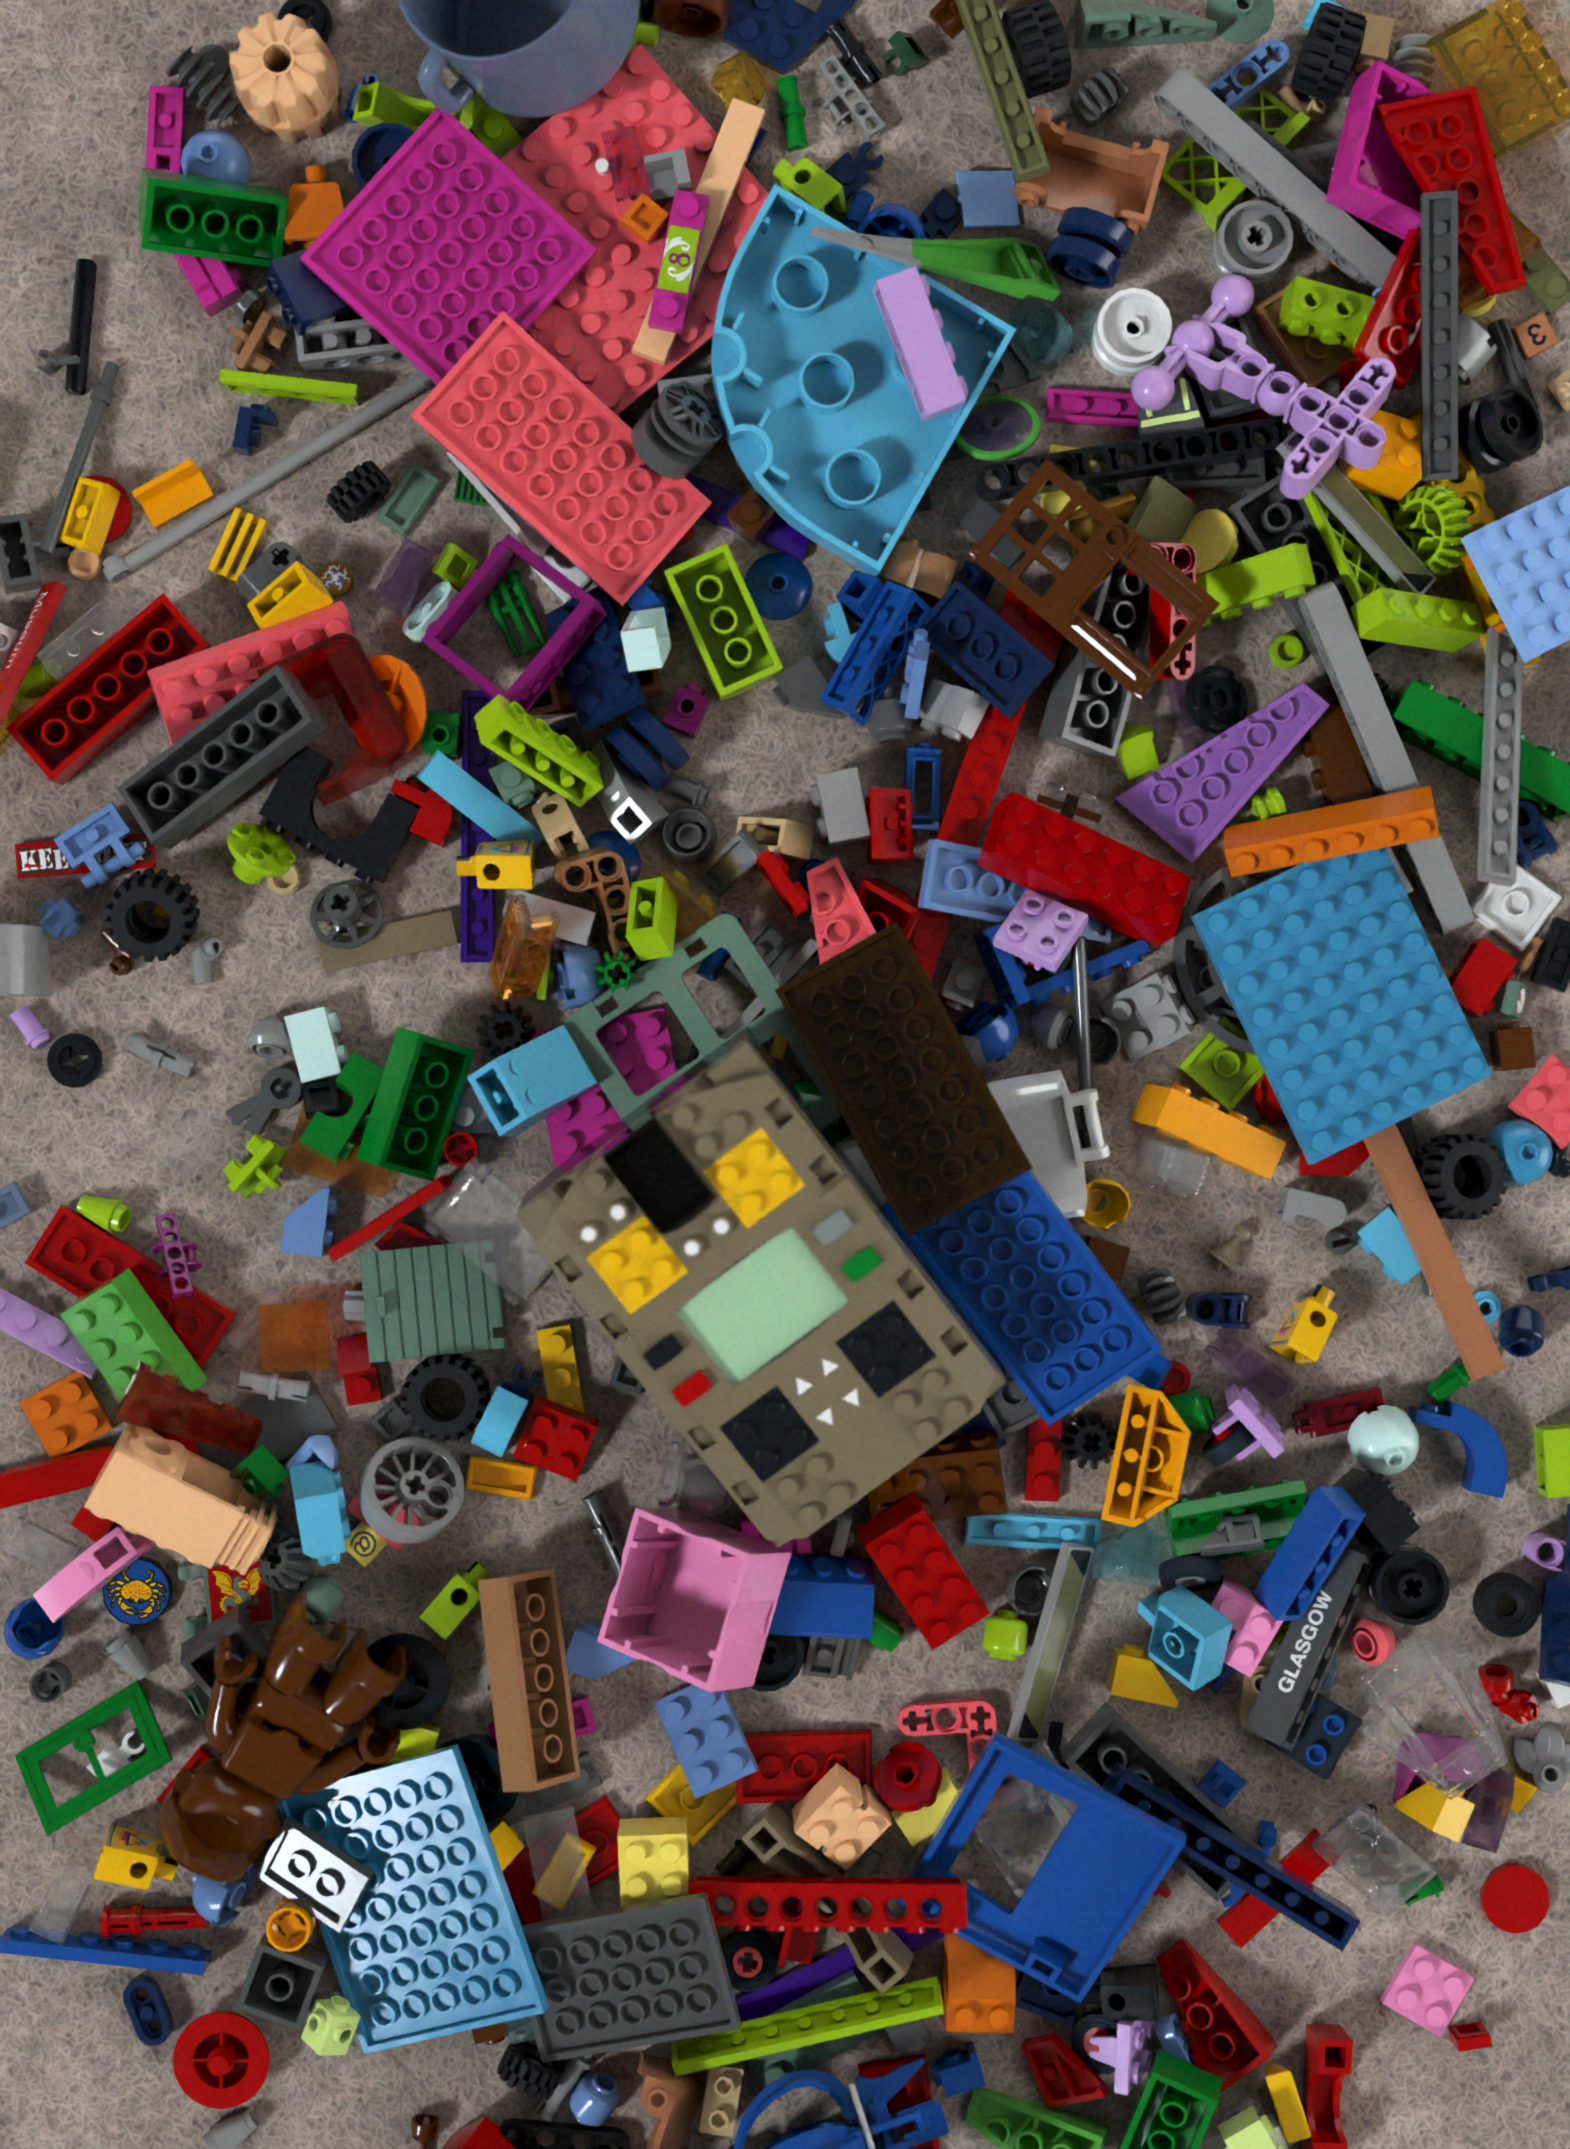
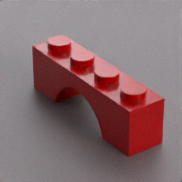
(1325, 2067)

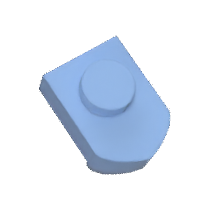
(316, 1449)

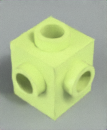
(331, 2026)

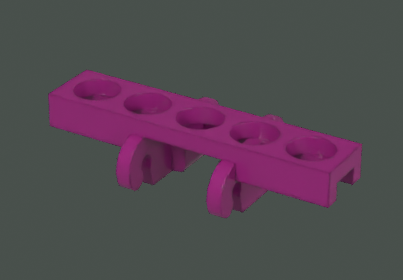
(177, 1272)

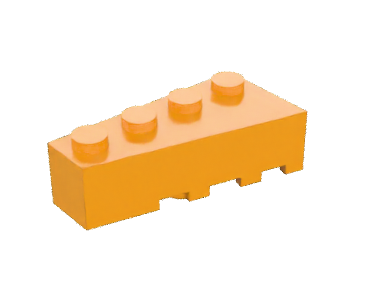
(1209, 1129)

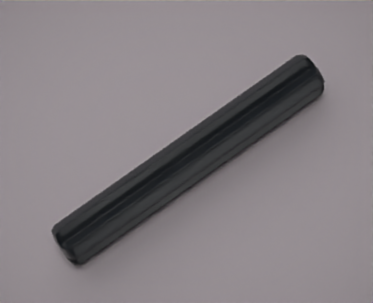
(81, 325)

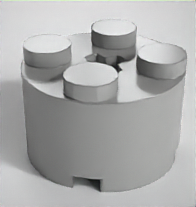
(1472, 349)

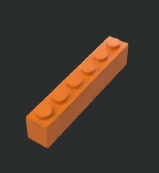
(1331, 831)

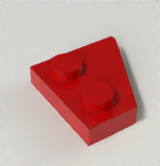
(1061, 2072)

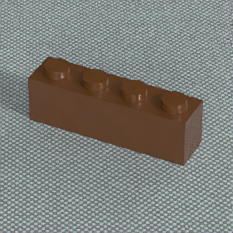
(1335, 755)

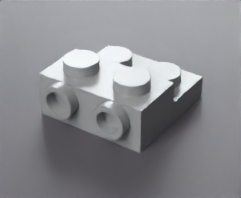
(1148, 1015)

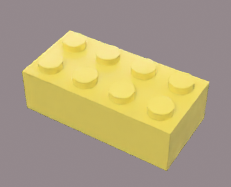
(653, 1859)

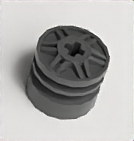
(677, 431)

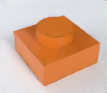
(645, 218)

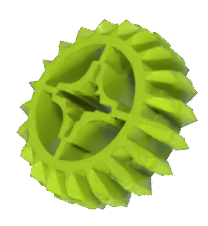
(1432, 526)

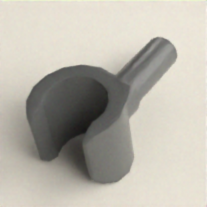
(56, 361)

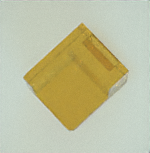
(739, 80)

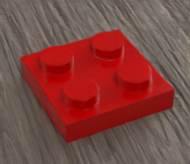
(556, 1438)

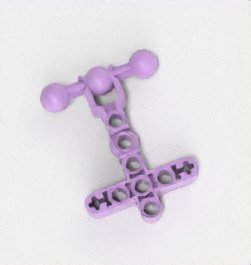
(1278, 392)

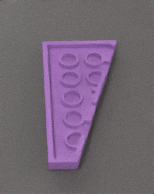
(1209, 785)

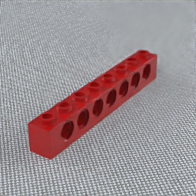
(843, 1890)

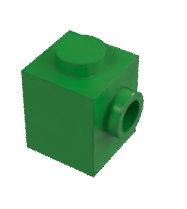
(443, 733)

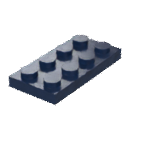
(985, 649)
(598, 670)

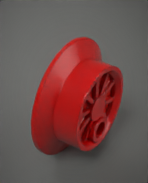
(221, 2059)

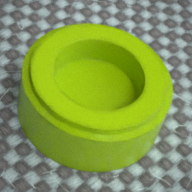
(1286, 651)

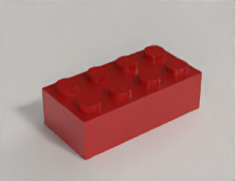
(923, 1571)

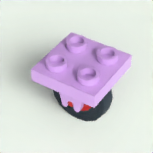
(1041, 933)
(1242, 1429)
(1113, 2047)

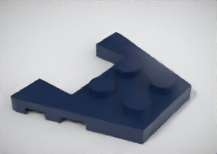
(779, 30)

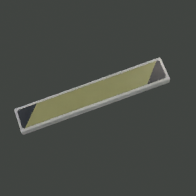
(1367, 526)
(1050, 1642)

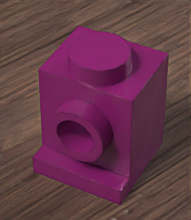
(687, 723)

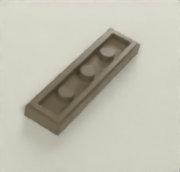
(392, 941)

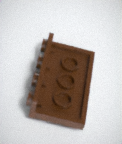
(950, 1479)

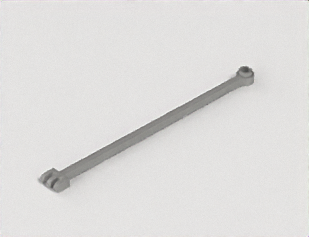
(119, 567)

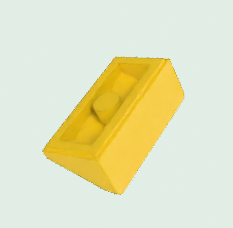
(89, 515)
(1287, 2103)

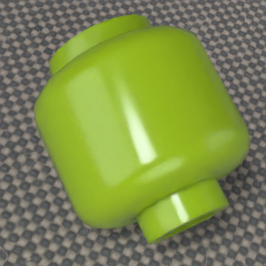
(1005, 1636)

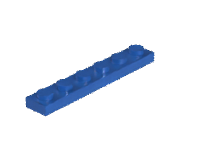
(120, 1951)

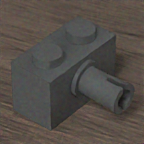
(21, 555)

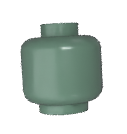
(322, 1598)

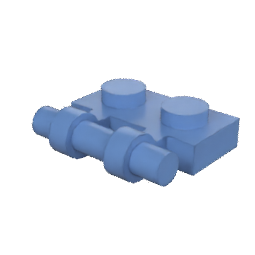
(915, 673)
(93, 837)

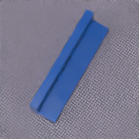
(873, 649)

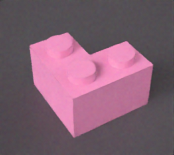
(1251, 1628)

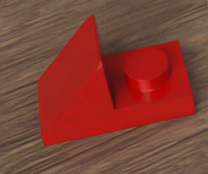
(359, 1376)

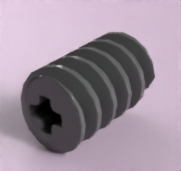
(204, 85)

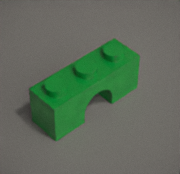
(335, 1137)

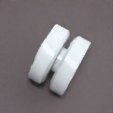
(1150, 326)

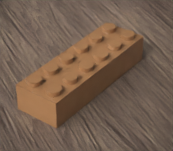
(528, 1680)

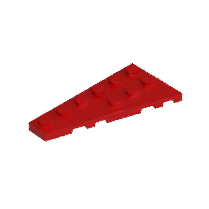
(1450, 150)

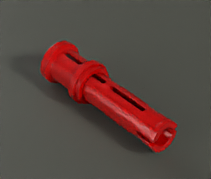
(139, 1918)

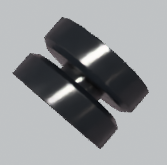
(1499, 429)
(1419, 1598)
(780, 1663)

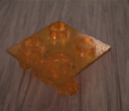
(294, 1336)

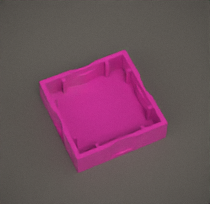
(1367, 170)

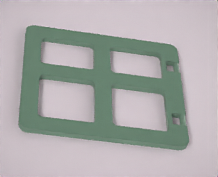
(666, 977)

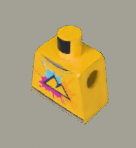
(513, 861)
(1298, 1336)
(132, 1859)

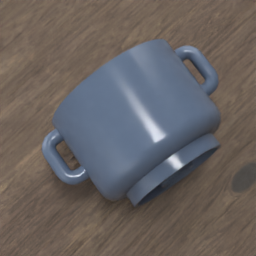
(521, 53)

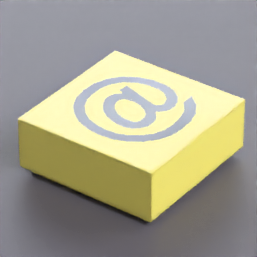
(364, 1544)

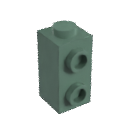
(514, 785)

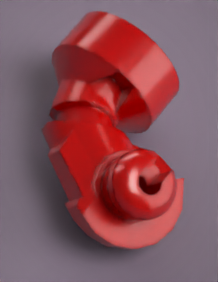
(1498, 1683)

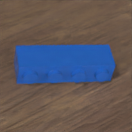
(1308, 1553)

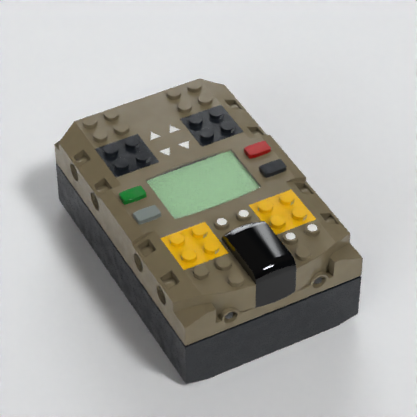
(761, 1292)

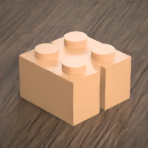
(835, 1819)

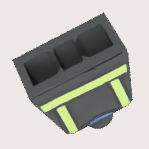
(1178, 416)

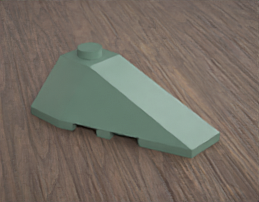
(1136, 24)

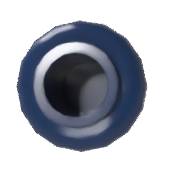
(1521, 1330)

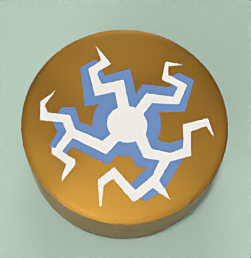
(337, 578)

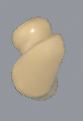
(1313, 109)

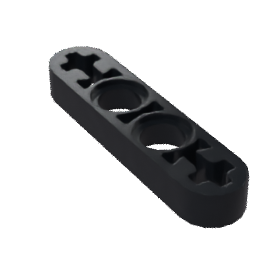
(563, 2133)

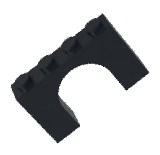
(291, 808)

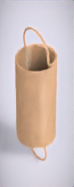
(1530, 954)

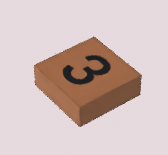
(1534, 336)

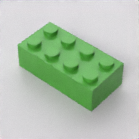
(124, 1326)

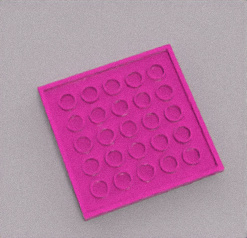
(446, 247)

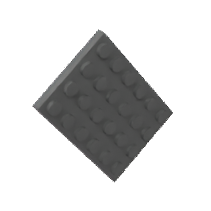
(630, 1978)

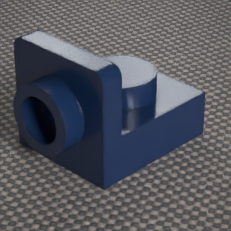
(247, 433)

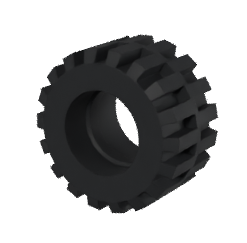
(1038, 46)
(1328, 52)
(138, 936)
(1482, 1175)
(419, 1410)

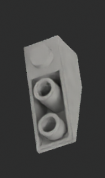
(625, 798)

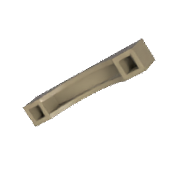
(773, 1840)

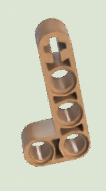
(602, 885)

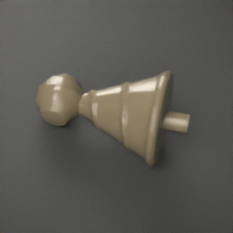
(1228, 1252)

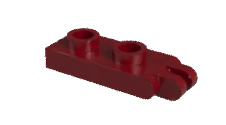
(1336, 1412)

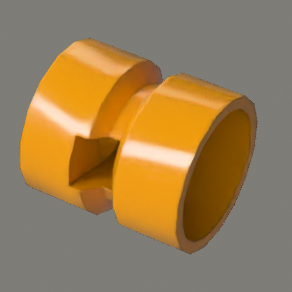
(289, 1926)

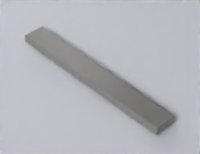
(1500, 760)

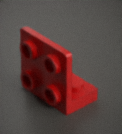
(889, 825)

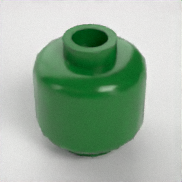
(1194, 1410)

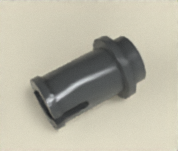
(687, 789)

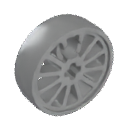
(448, 1486)

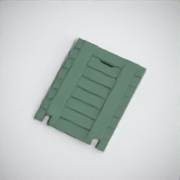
(432, 1303)

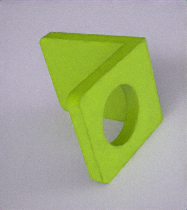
(546, 981)

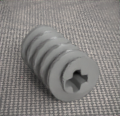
(1414, 57)

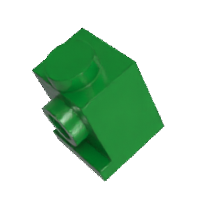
(261, 1474)

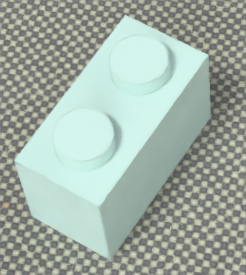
(316, 1044)

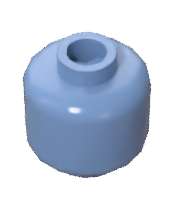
(594, 2098)

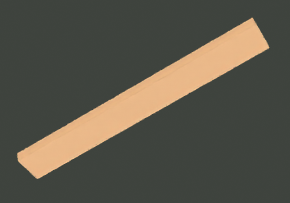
(719, 183)

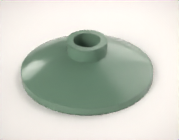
(1241, 24)

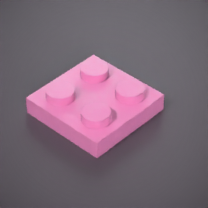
(1427, 1989)

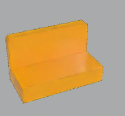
(174, 493)

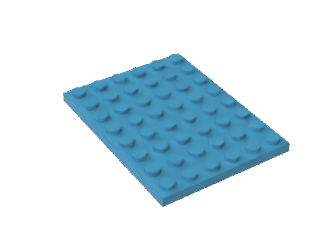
(1341, 998)
(436, 1927)

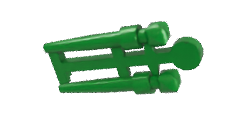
(520, 591)

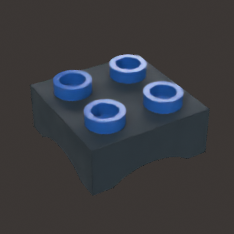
(1323, 1737)

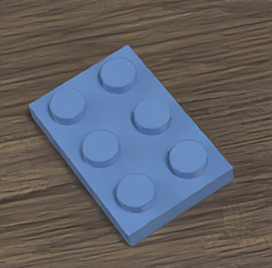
(706, 1738)

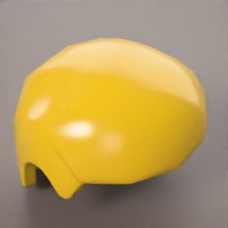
(1116, 1203)

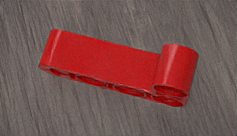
(1168, 621)

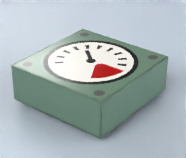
(1514, 999)

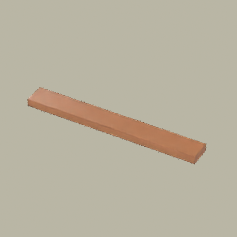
(1434, 1253)

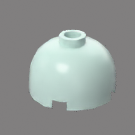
(1384, 1440)

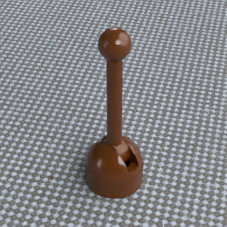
(424, 2133)

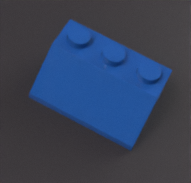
(826, 1598)

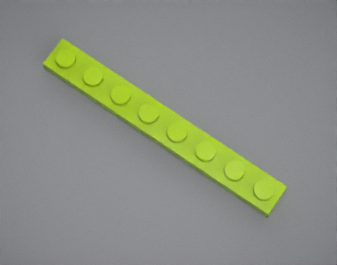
(809, 2026)

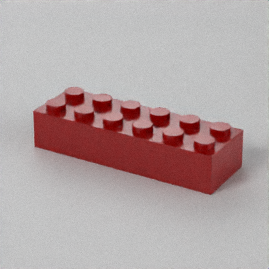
(105, 692)
(1084, 870)

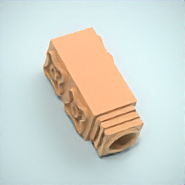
(181, 1501)

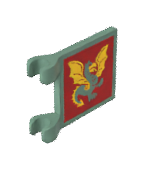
(227, 1589)

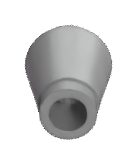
(129, 1654)
(231, 2131)

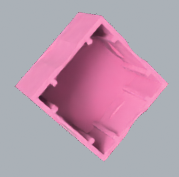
(694, 1598)

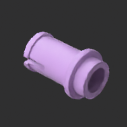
(31, 1028)

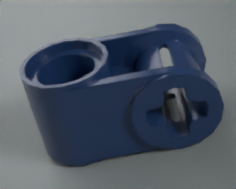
(1532, 833)
(1225, 1309)

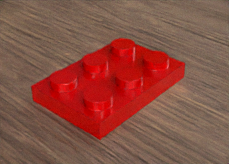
(776, 872)

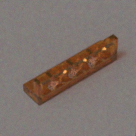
(512, 952)

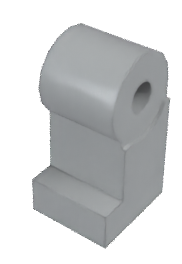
(1323, 1209)

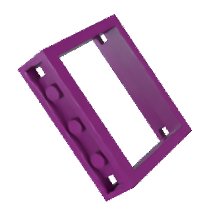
(555, 652)

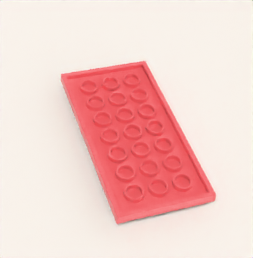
(558, 458)

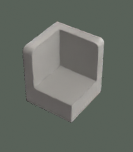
(666, 173)

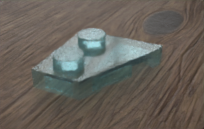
(1130, 1555)

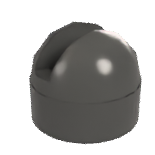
(1338, 1234)

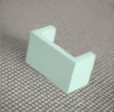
(646, 639)

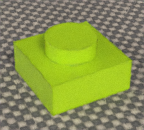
(454, 566)

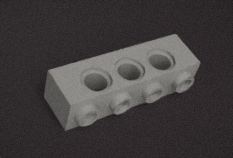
(343, 346)

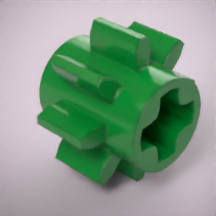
(622, 978)

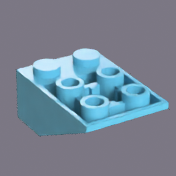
(532, 1081)

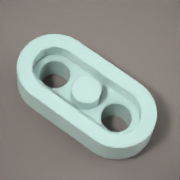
(428, 611)

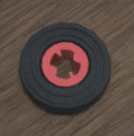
(763, 1951)

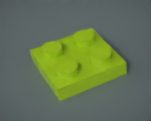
(1222, 1070)

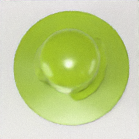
(258, 852)

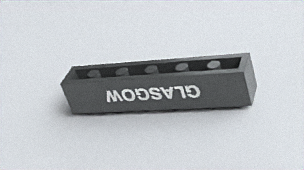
(1307, 1654)

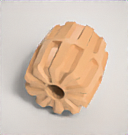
(286, 77)

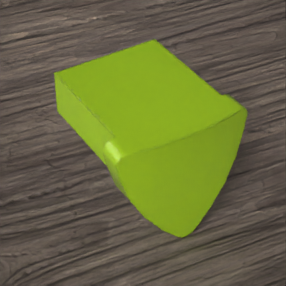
(1137, 750)

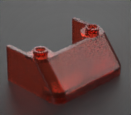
(344, 670)

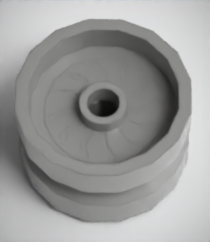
(1252, 242)

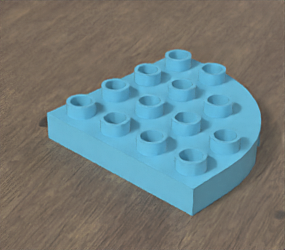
(818, 389)

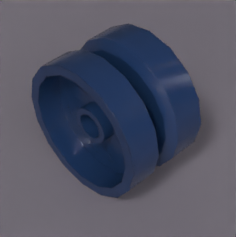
(376, 148)
(1089, 247)
(642, 752)

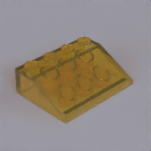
(1513, 74)

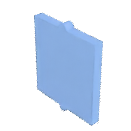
(987, 199)

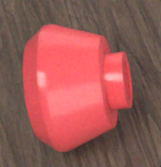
(1372, 1641)

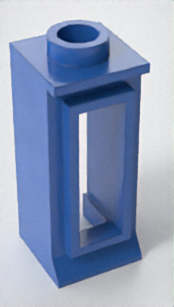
(926, 753)

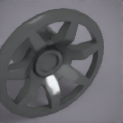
(345, 910)

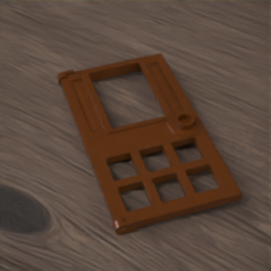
(1084, 575)

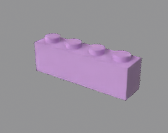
(919, 343)

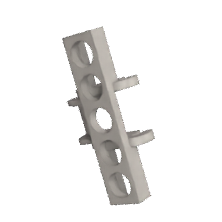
(839, 93)

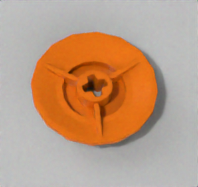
(405, 694)

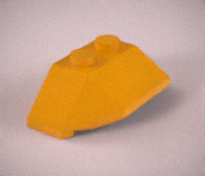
(1146, 1458)

